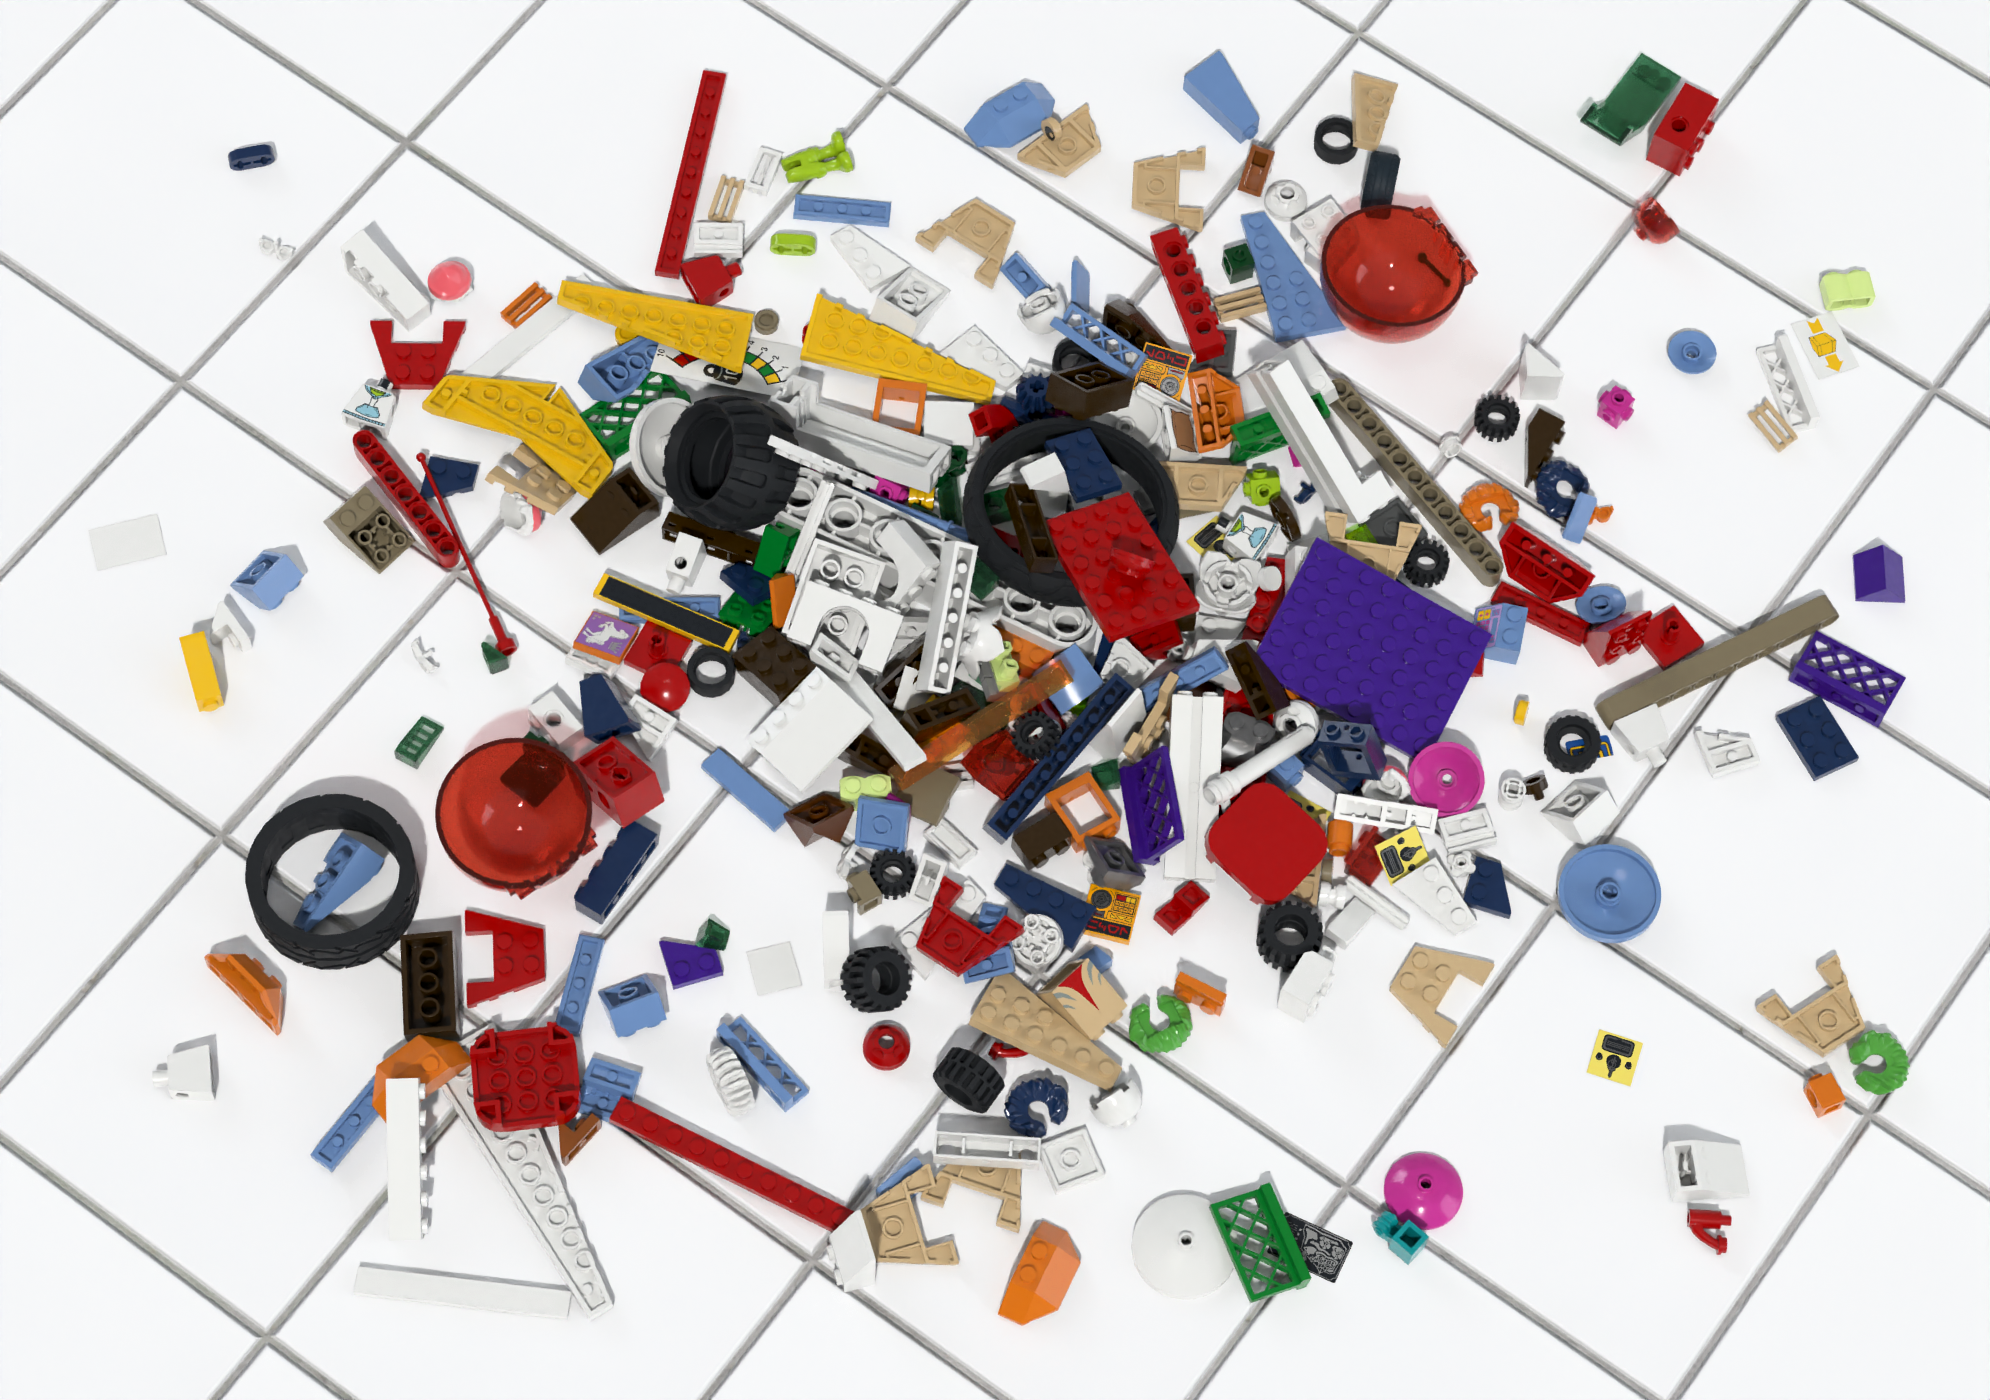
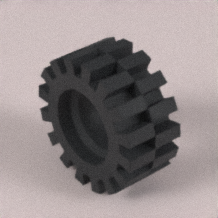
(1497, 430)
(1427, 576)
(1024, 729)
(893, 860)

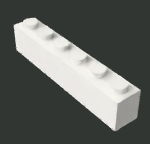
(946, 618)
(405, 1159)

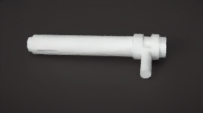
(1230, 783)

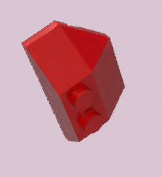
(1543, 566)

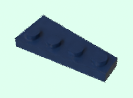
(1044, 899)

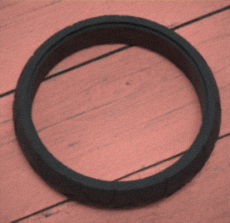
(1029, 440)

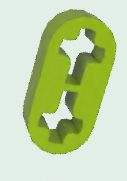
(792, 244)

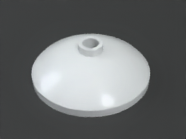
(1139, 418)

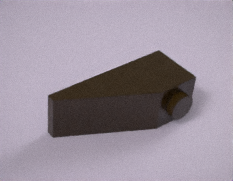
(1257, 681)
(938, 715)
(868, 755)

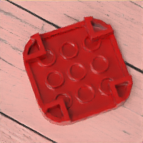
(1266, 843)
(525, 1078)

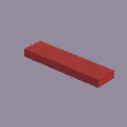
(1544, 614)

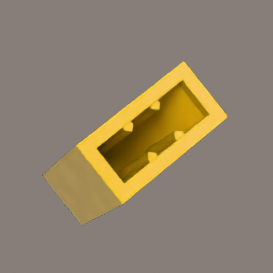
(201, 671)

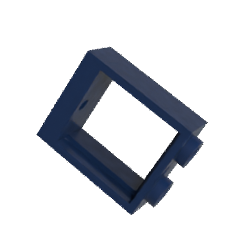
(1352, 764)
(1322, 775)

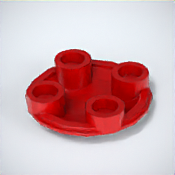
(665, 686)

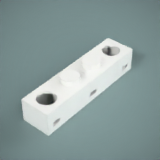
(987, 1150)

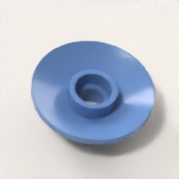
(1692, 344)
(1601, 604)

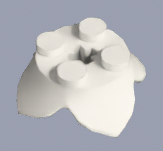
(1219, 571)
(980, 639)

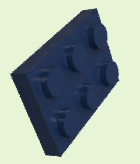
(1085, 465)
(1817, 738)

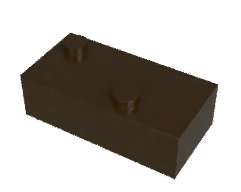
(430, 985)

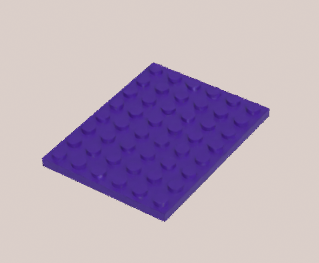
(1371, 649)

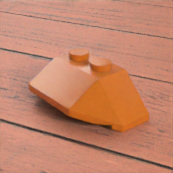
(1215, 408)
(250, 985)
(424, 1058)
(1041, 1276)

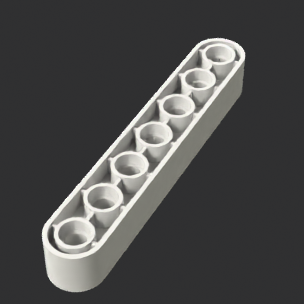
(868, 520)

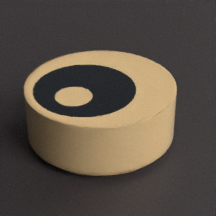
(1051, 129)

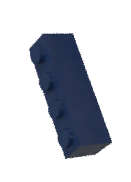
(615, 872)

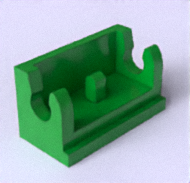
(776, 548)

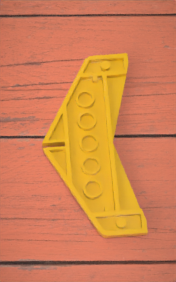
(522, 411)

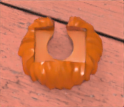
(1488, 493)

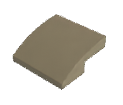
(931, 796)

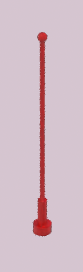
(505, 645)

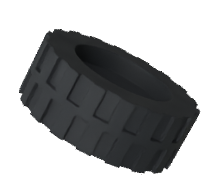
(1577, 726)

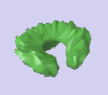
(1164, 1040)
(1894, 1056)

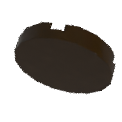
(1285, 517)

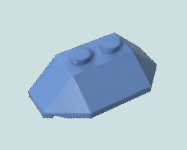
(1011, 116)

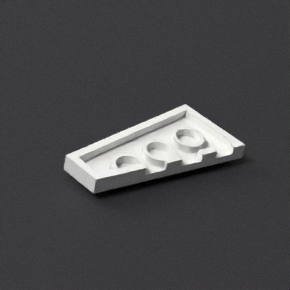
(906, 942)

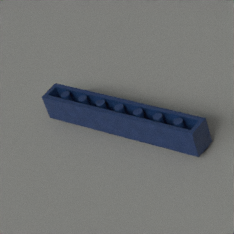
(1050, 769)

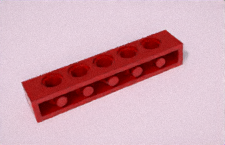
(1205, 345)

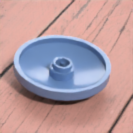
(1609, 893)

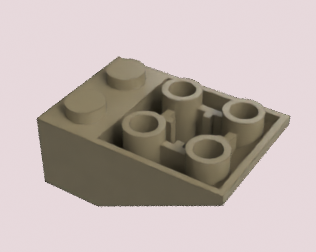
(369, 530)

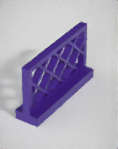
(1839, 691)
(1140, 807)

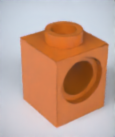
(1824, 1094)

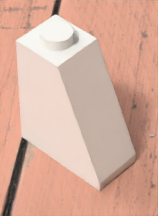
(1227, 678)
(835, 947)

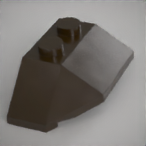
(888, 684)

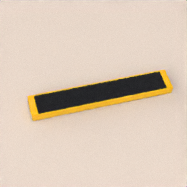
(665, 613)

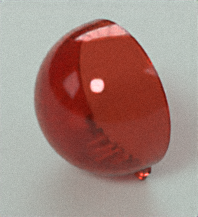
(1393, 273)
(515, 815)

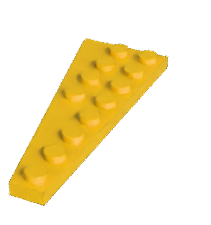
(692, 328)
(862, 347)

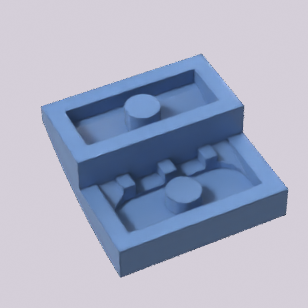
(1084, 676)
(995, 965)
(604, 1086)

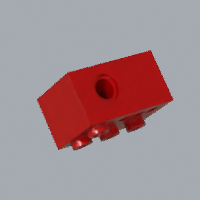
(1683, 130)
(620, 782)

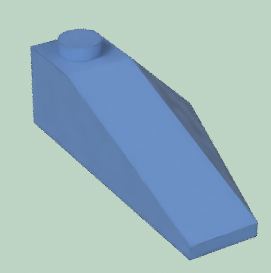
(619, 370)
(347, 870)

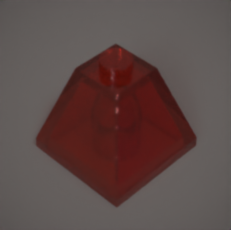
(998, 764)

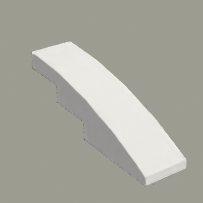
(1385, 813)

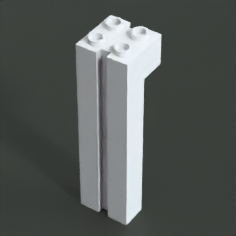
(858, 440)
(1315, 445)
(1195, 761)

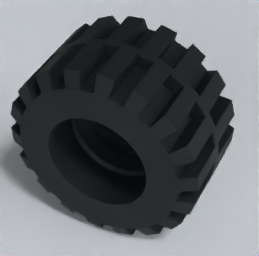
(1288, 917)
(893, 979)
(968, 1080)

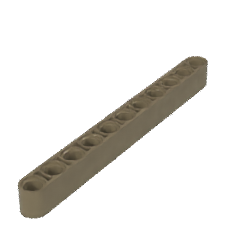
(1416, 492)
(1720, 660)

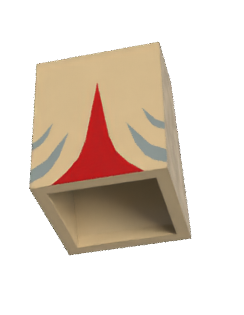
(1083, 998)

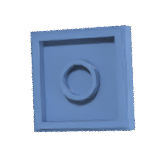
(882, 824)

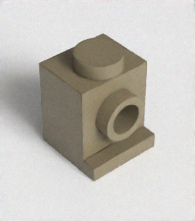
(863, 891)

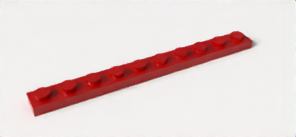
(690, 174)
(729, 1165)

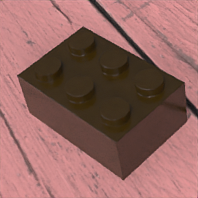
(1089, 390)
(772, 665)

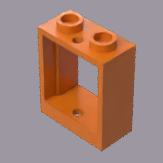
(902, 391)
(1073, 789)

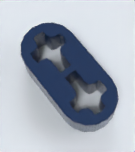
(251, 157)

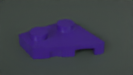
(689, 963)

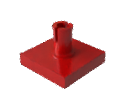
(1670, 638)
(656, 646)

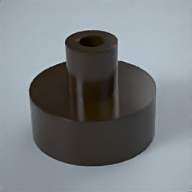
(1535, 786)

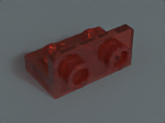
(1364, 861)

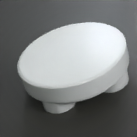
(1040, 941)

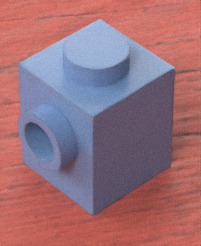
(1287, 773)

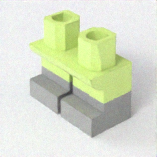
(999, 674)

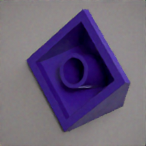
(1879, 576)

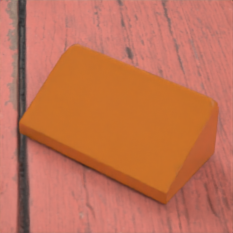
(782, 594)

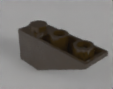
(1541, 436)

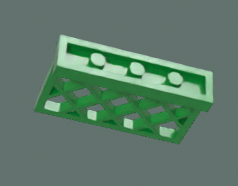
(1262, 434)
(619, 442)
(1282, 1241)

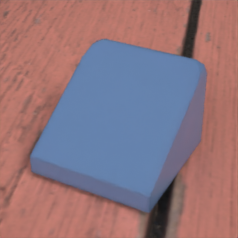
(991, 915)
(1098, 958)

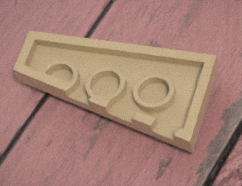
(1370, 109)

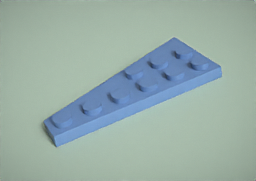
(1291, 295)

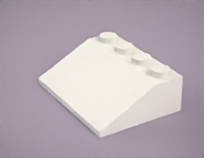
(1306, 367)
(840, 570)
(809, 730)

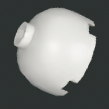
(1041, 309)
(1118, 1105)

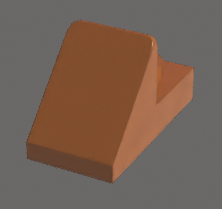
(1256, 170)
(573, 1142)

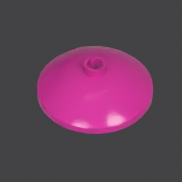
(1427, 775)
(1422, 1206)

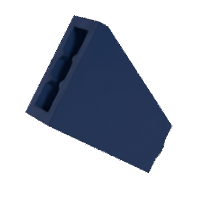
(605, 710)

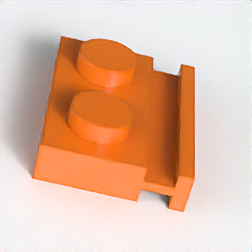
(1194, 991)

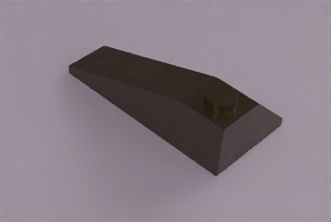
(1131, 324)

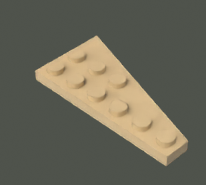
(1026, 1022)

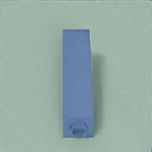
(1222, 97)

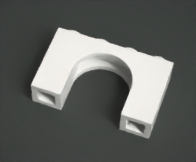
(913, 561)
(820, 601)

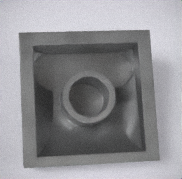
(1244, 738)
(1112, 864)

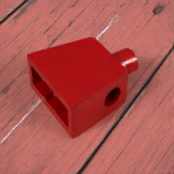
(709, 279)

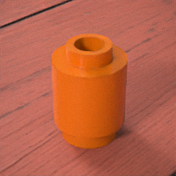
(1339, 837)

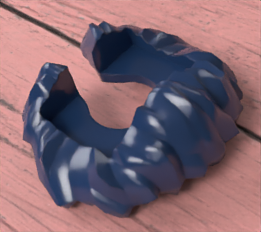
(1546, 487)
(1020, 1098)

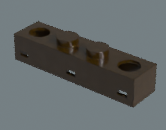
(1031, 528)
(726, 544)

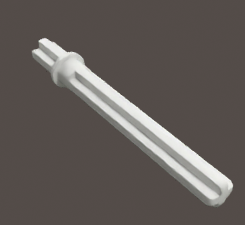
(810, 528)

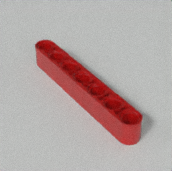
(411, 508)

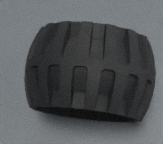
(724, 468)

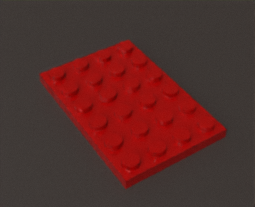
(1116, 600)

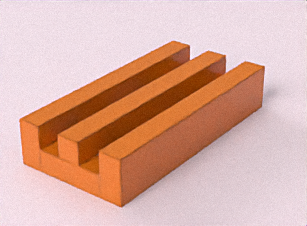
(507, 315)

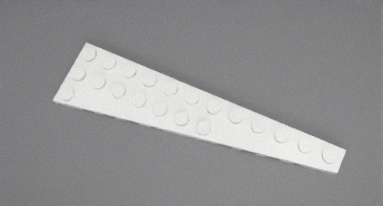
(534, 1186)

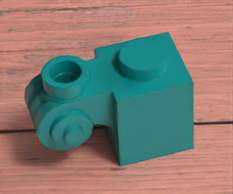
(1403, 1240)

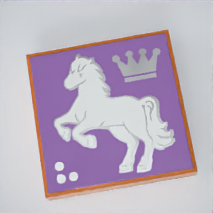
(606, 637)

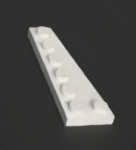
(821, 464)

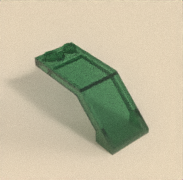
(1632, 101)

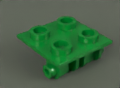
(740, 613)

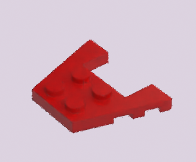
(416, 364)
(955, 941)
(516, 956)

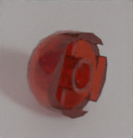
(1654, 223)

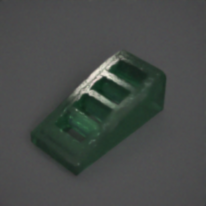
(416, 759)

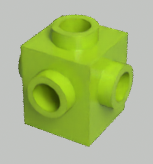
(1261, 486)

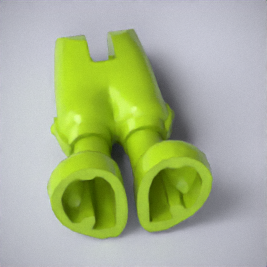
(808, 164)

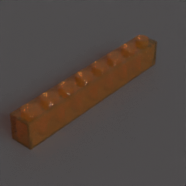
(984, 723)

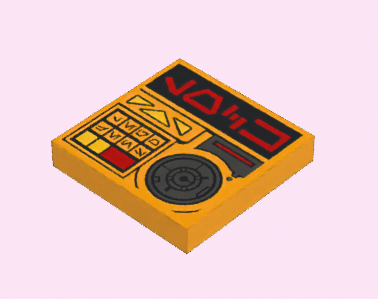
(1164, 370)
(1114, 914)

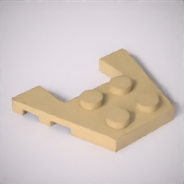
(1157, 188)
(977, 229)
(540, 485)
(1381, 557)
(1153, 728)
(1426, 981)
(1824, 1022)
(993, 1181)
(895, 1229)

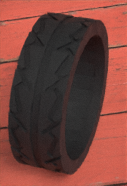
(314, 816)

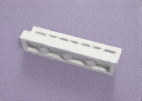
(1794, 379)

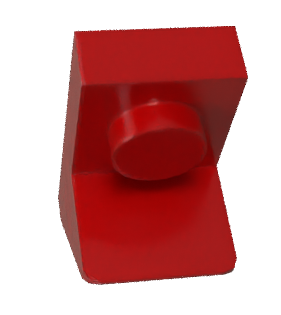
(1157, 640)

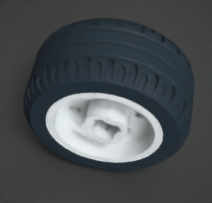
(1380, 179)

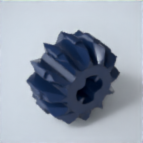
(1032, 393)

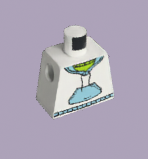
(371, 409)
(1247, 536)

